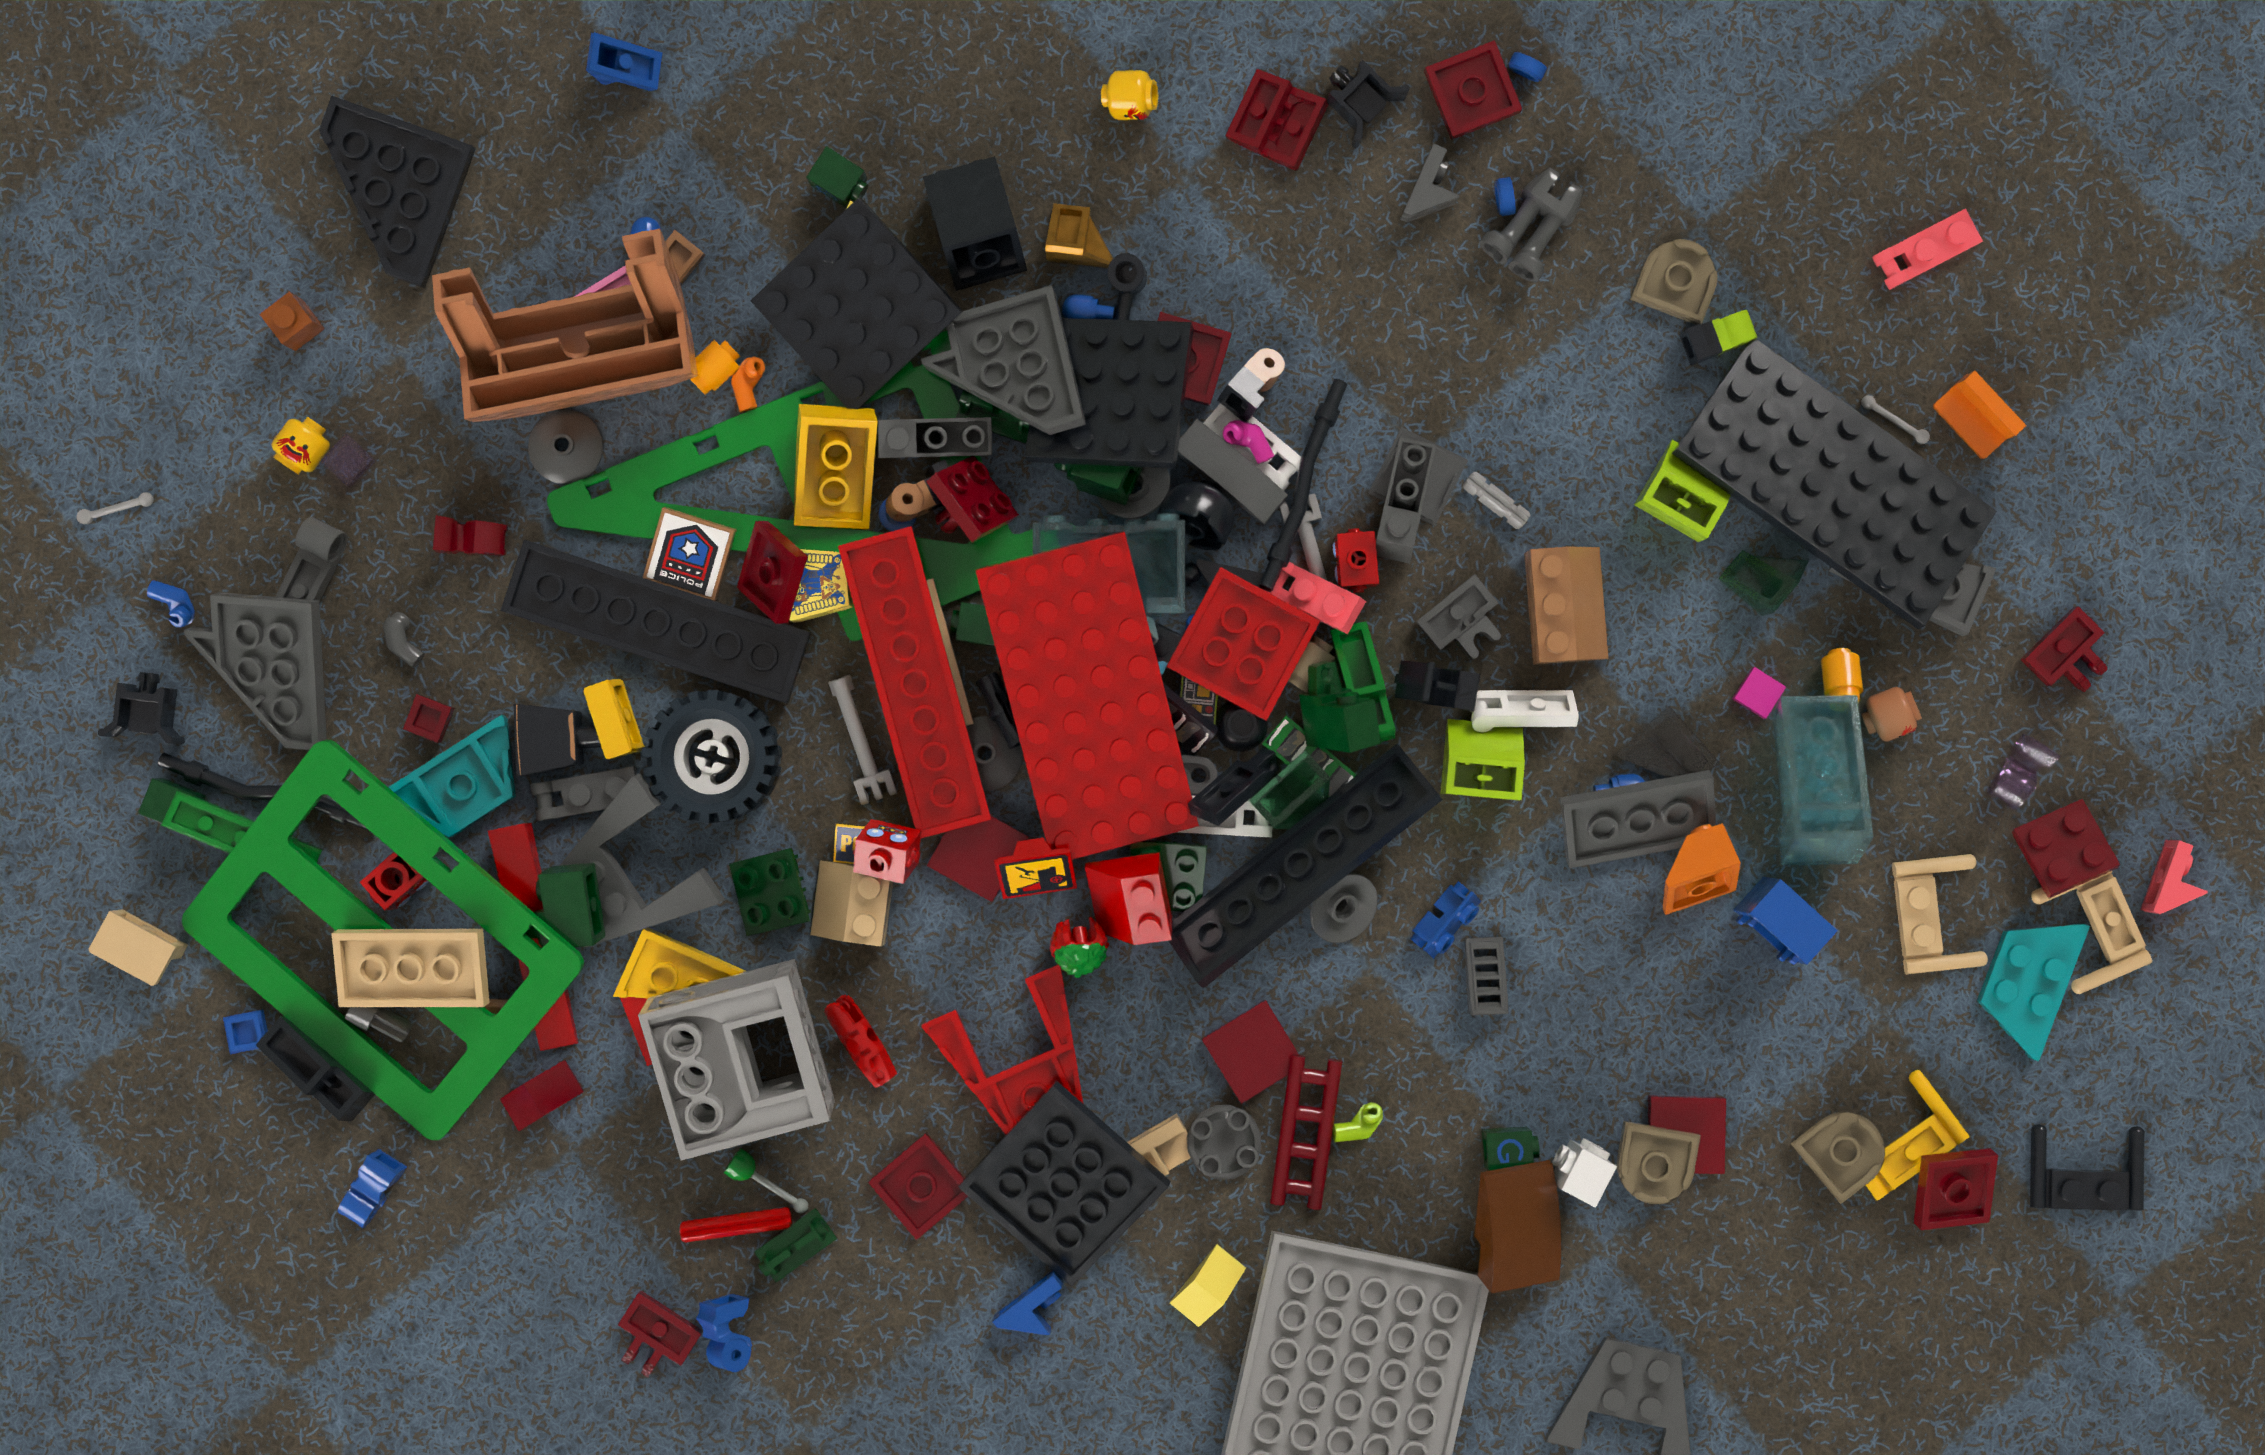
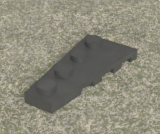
(1962, 599)

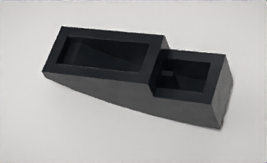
(314, 1070)

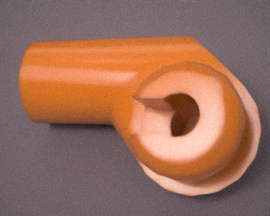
(744, 382)

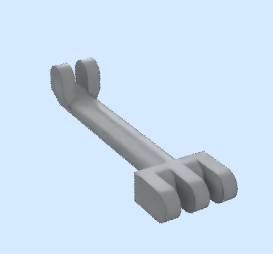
(1307, 535)
(872, 778)

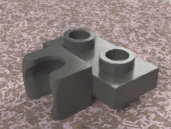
(1461, 618)

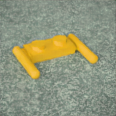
(1931, 1136)

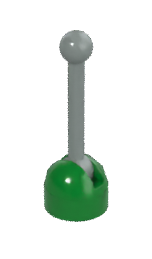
(743, 1167)

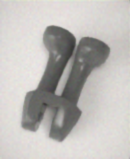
(1555, 212)

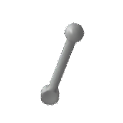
(1920, 436)
(86, 516)

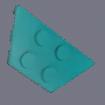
(463, 780)
(2030, 981)

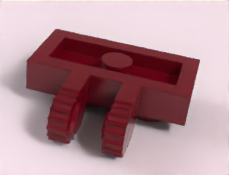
(2063, 647)
(660, 1329)

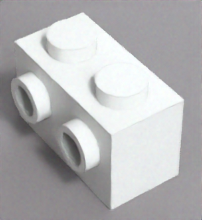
(1583, 1170)

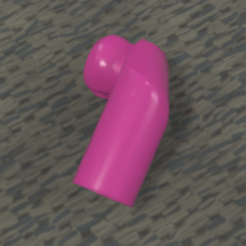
(1249, 436)

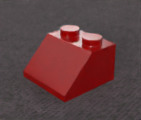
(1131, 898)

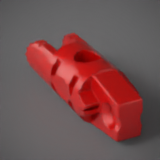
(860, 1040)

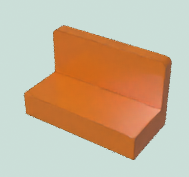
(1978, 414)

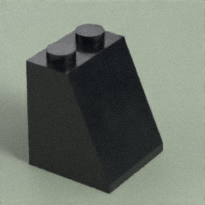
(975, 223)

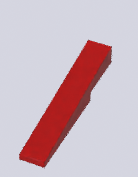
(518, 872)

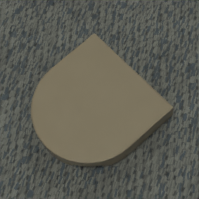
(1677, 280)
(1842, 1152)
(1656, 1161)

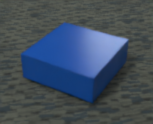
(245, 1030)

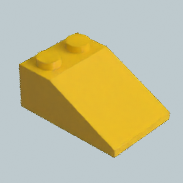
(834, 466)

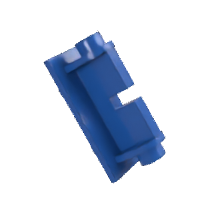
(1457, 911)

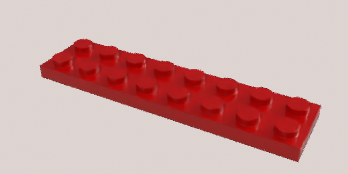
(914, 682)

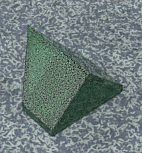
(1763, 580)
(1292, 792)

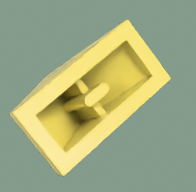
(1208, 1286)

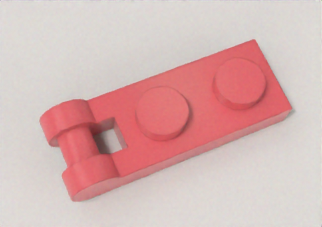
(1928, 248)
(1319, 598)

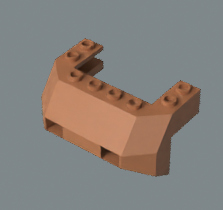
(571, 346)

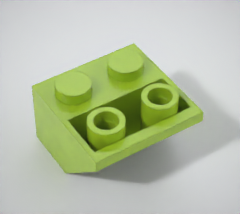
(1682, 497)
(1483, 762)

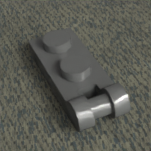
(580, 793)

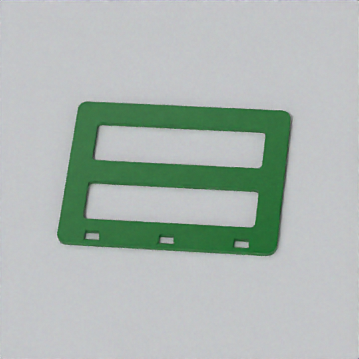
(270, 849)

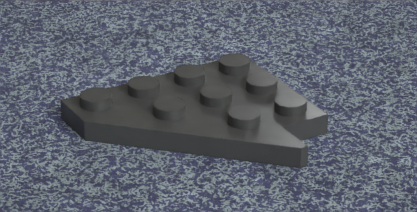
(1015, 360)
(271, 659)

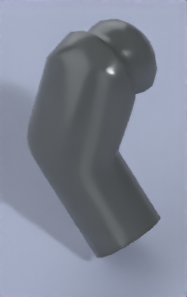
(396, 640)

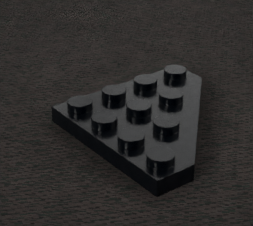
(399, 181)

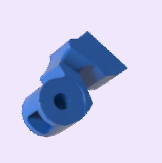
(367, 1191)
(726, 1348)

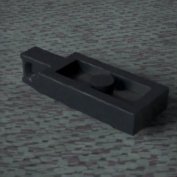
(1234, 787)

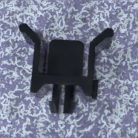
(1361, 96)
(1436, 685)
(144, 710)

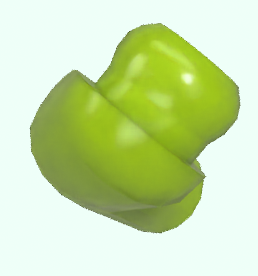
(1361, 1125)

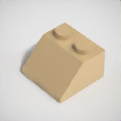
(850, 905)

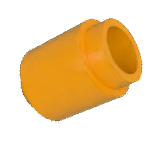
(715, 366)
(1842, 673)

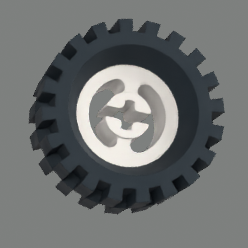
(700, 796)

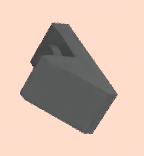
(1427, 196)

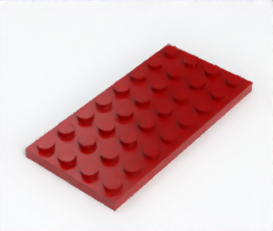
(1087, 696)

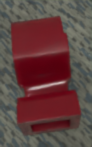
(470, 538)

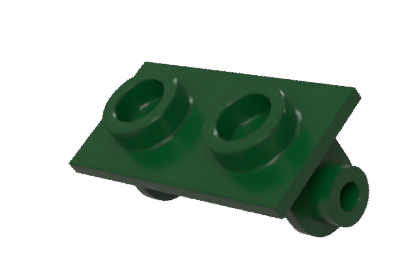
(1001, 421)
(795, 1245)

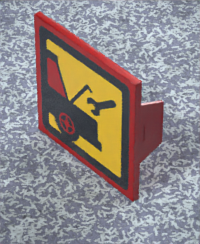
(1035, 870)

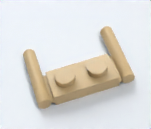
(1920, 915)
(2113, 928)

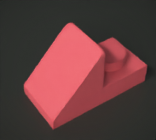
(2166, 888)

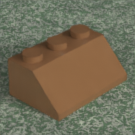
(1566, 604)

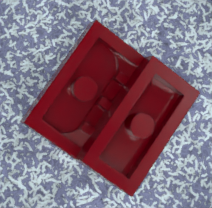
(1277, 119)

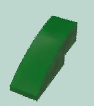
(1362, 672)

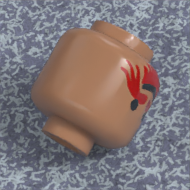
(1891, 714)

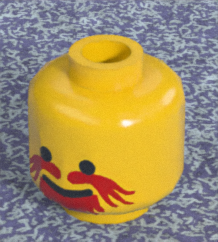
(1130, 95)
(300, 445)

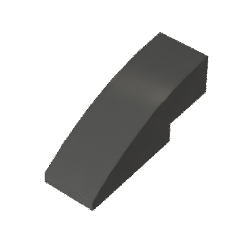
(1230, 471)

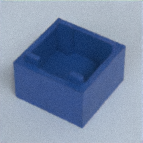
(1785, 920)

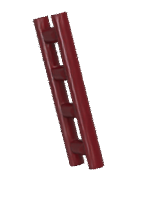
(1291, 1113)

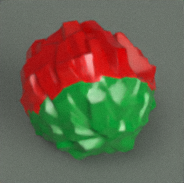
(1079, 950)

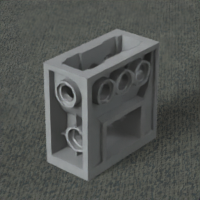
(720, 1046)

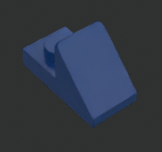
(623, 62)
(1022, 1312)

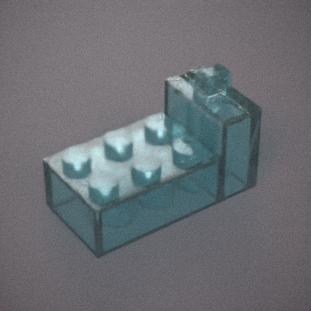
(1821, 780)

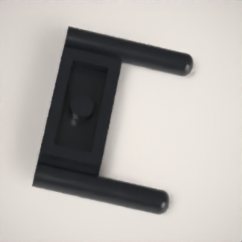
(2087, 1187)

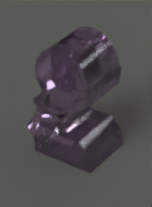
(2018, 776)

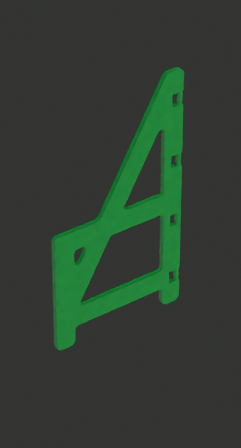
(635, 513)

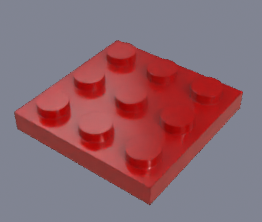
(1243, 644)

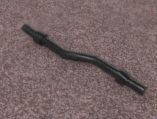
(1325, 418)
(199, 774)

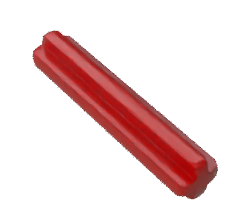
(735, 1224)

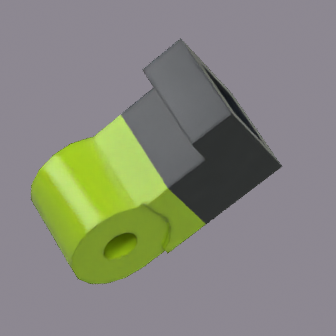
(1717, 336)

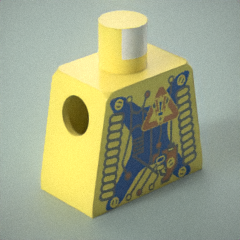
(822, 587)

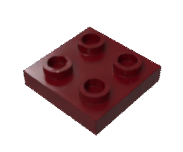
(970, 500)

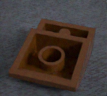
(1518, 1227)

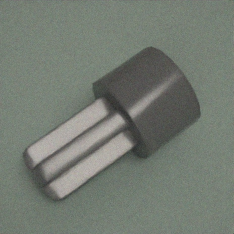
(381, 1020)

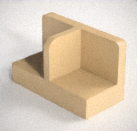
(136, 946)
(1163, 1144)

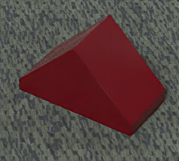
(541, 1095)

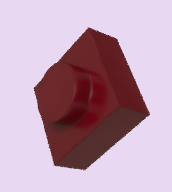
(428, 718)

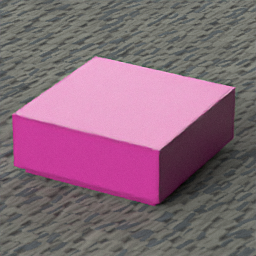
(1759, 692)

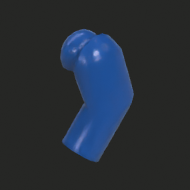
(177, 601)

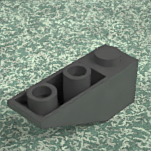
(933, 437)
(1405, 500)

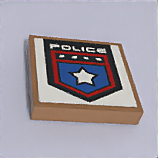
(689, 553)

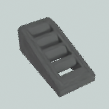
(1473, 991)

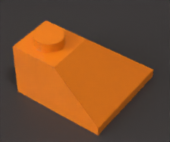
(1702, 870)

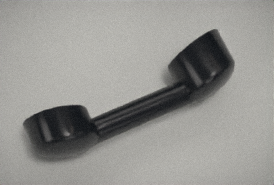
(1126, 281)

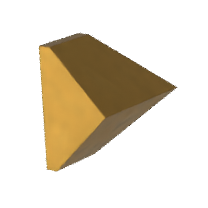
(1075, 238)

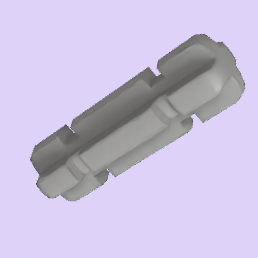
(1496, 500)

